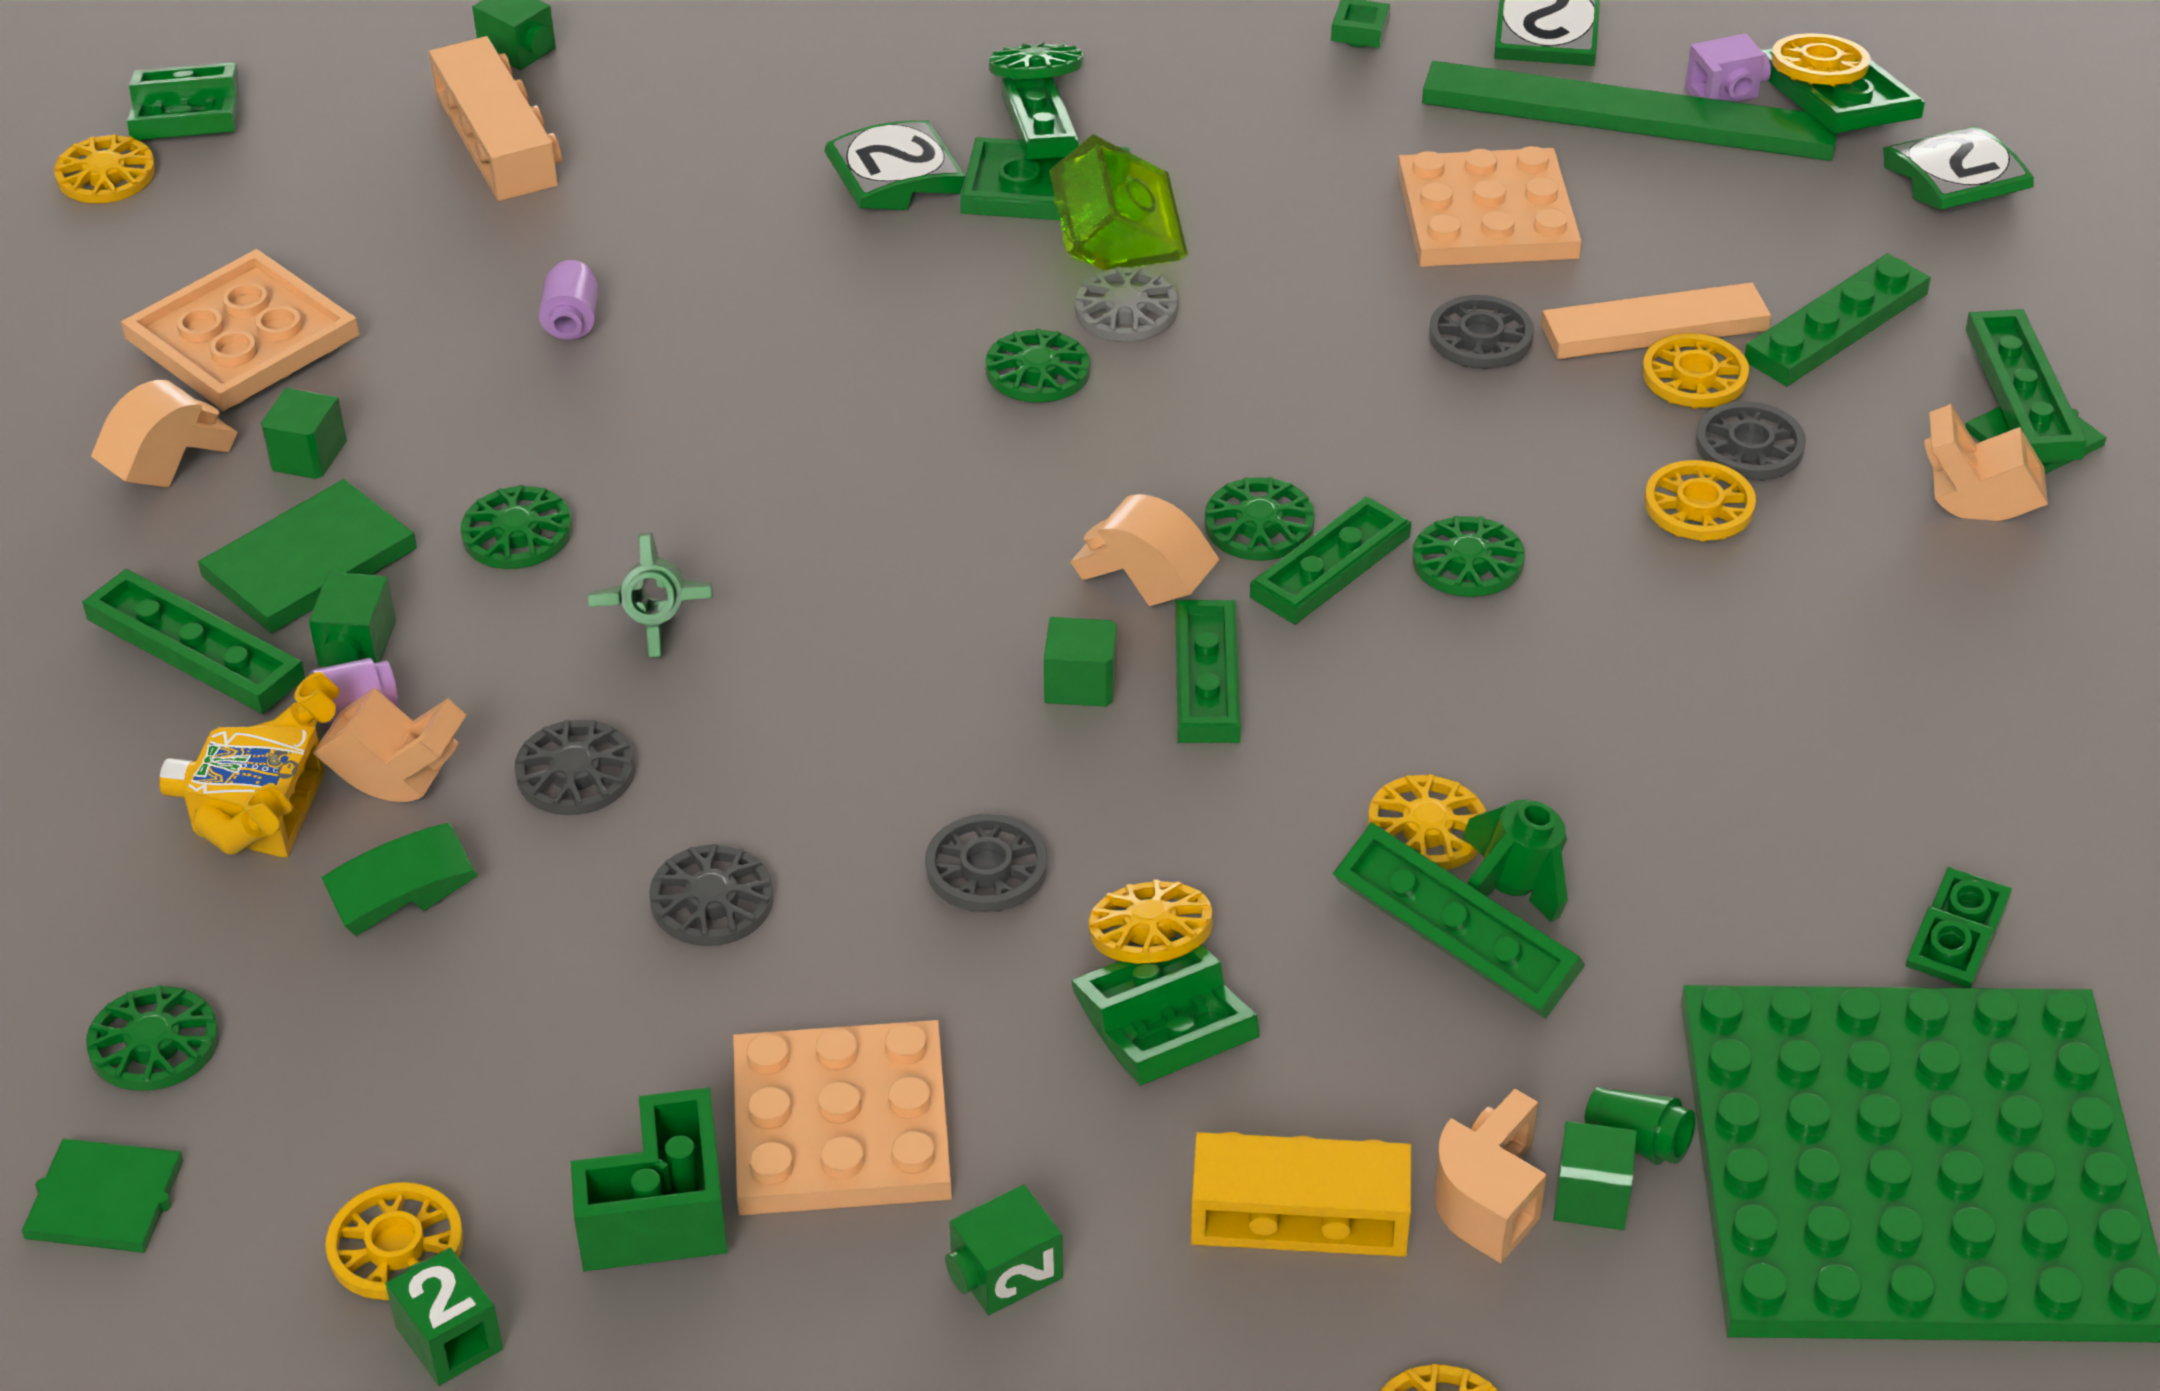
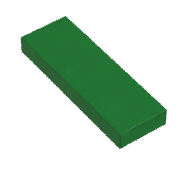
(1039, 117)
(1330, 560)
(1207, 671)

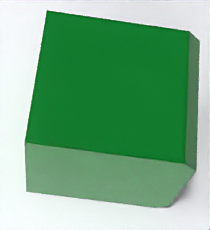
(303, 433)
(1080, 661)
(1595, 1175)

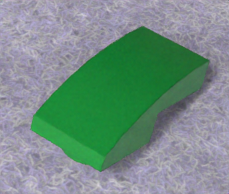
(406, 869)
(1959, 927)

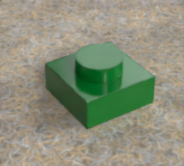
(1360, 23)

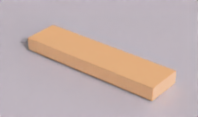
(1645, 320)

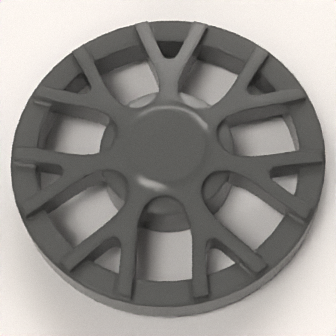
(1481, 331)
(1751, 439)
(574, 767)
(986, 862)
(711, 894)

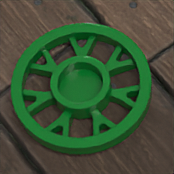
(1035, 61)
(1037, 365)
(1259, 518)
(516, 527)
(1468, 556)
(152, 1038)

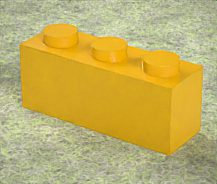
(1301, 1194)

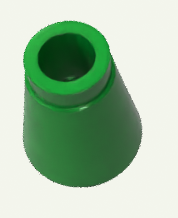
(1660, 1121)

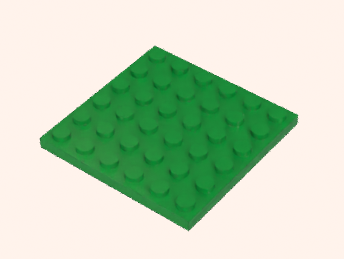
(1918, 1165)

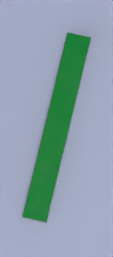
(1628, 110)

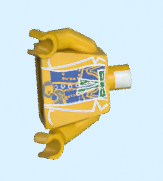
(256, 779)

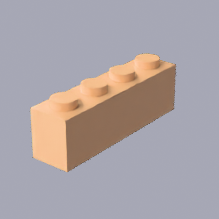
(495, 118)

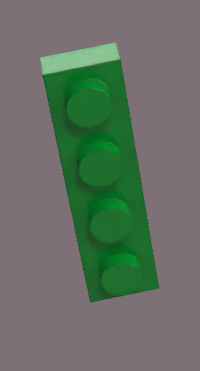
(1836, 319)
(2025, 383)
(194, 640)
(1459, 920)

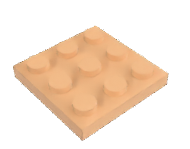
(1488, 207)
(240, 329)
(840, 1118)

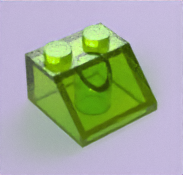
(1116, 208)

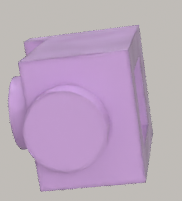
(1727, 69)

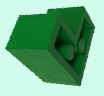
(654, 1200)

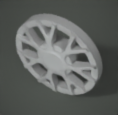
(1126, 304)

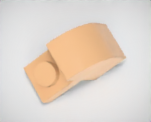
(151, 429)
(1986, 478)
(1152, 544)
(385, 750)
(1484, 1184)

